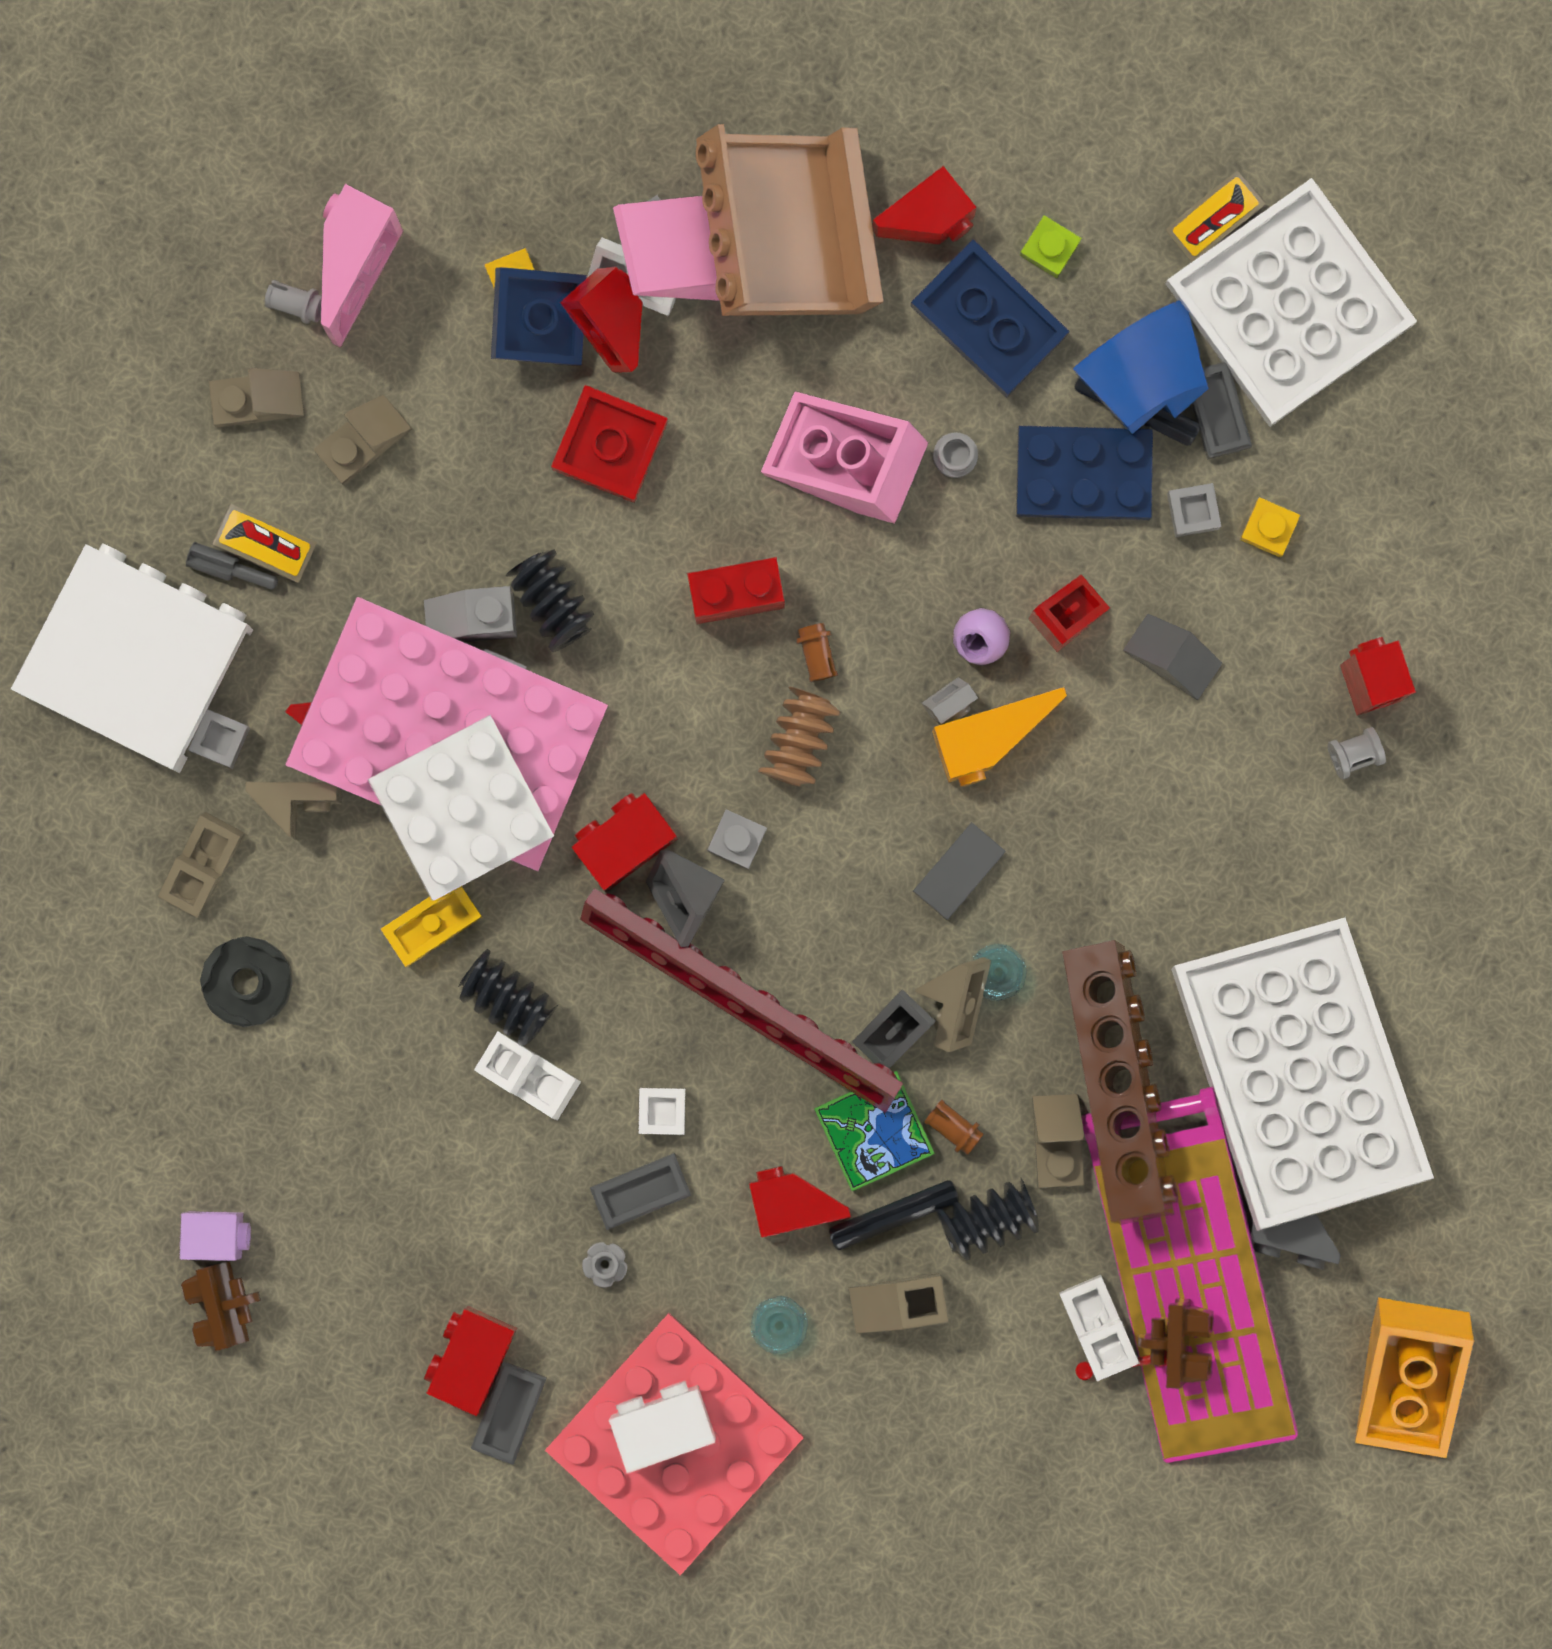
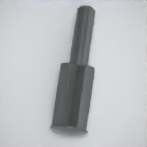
(225, 566)

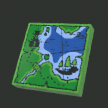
(871, 1141)

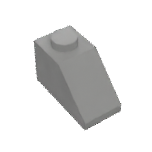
(473, 614)

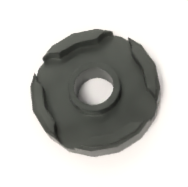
(272, 988)

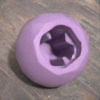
(975, 648)

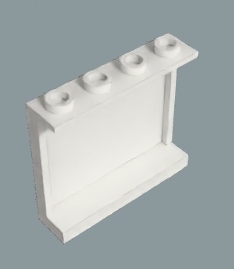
(131, 655)

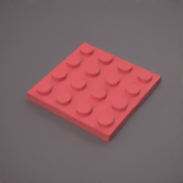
(692, 1496)

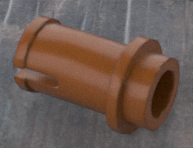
(817, 652)
(954, 1127)

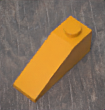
(983, 739)

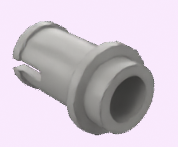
(294, 301)

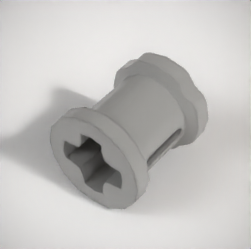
(1356, 753)

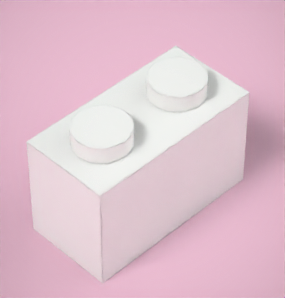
(661, 1427)

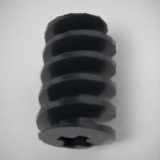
(550, 600)
(505, 999)
(989, 1220)

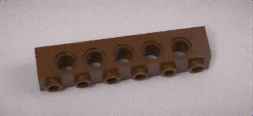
(1085, 972)

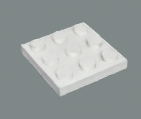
(461, 807)

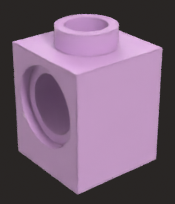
(213, 1235)

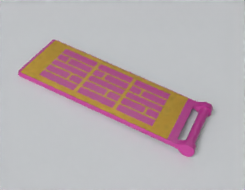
(1211, 1259)

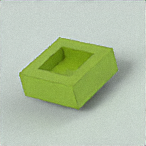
(1050, 246)

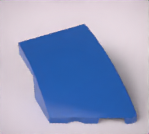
(1147, 367)

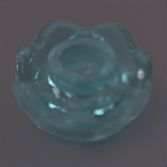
(1013, 967)
(790, 1314)

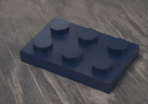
(989, 318)
(1084, 473)

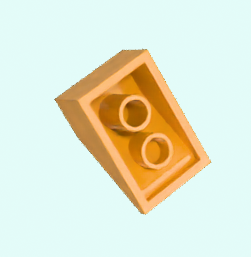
(1414, 1377)

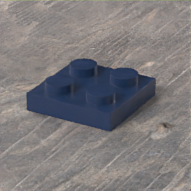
(531, 320)

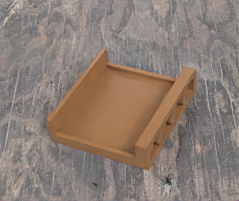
(789, 223)

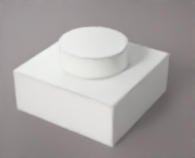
(661, 1111)

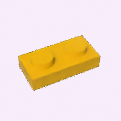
(430, 925)

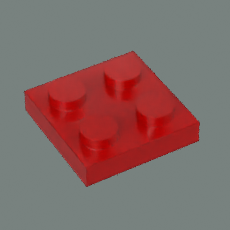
(609, 443)

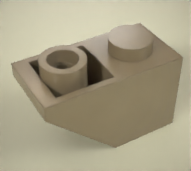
(899, 1304)

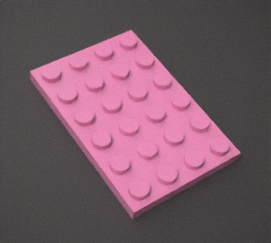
(409, 686)

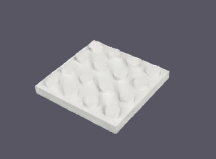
(1291, 302)

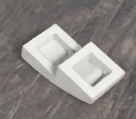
(527, 1075)
(1099, 1328)

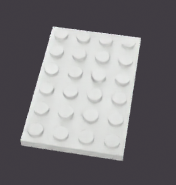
(1301, 1073)

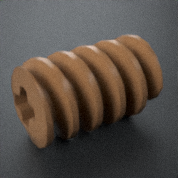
(800, 738)

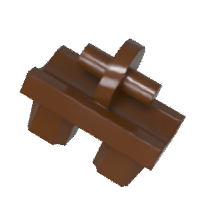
(224, 1305)
(1182, 1323)

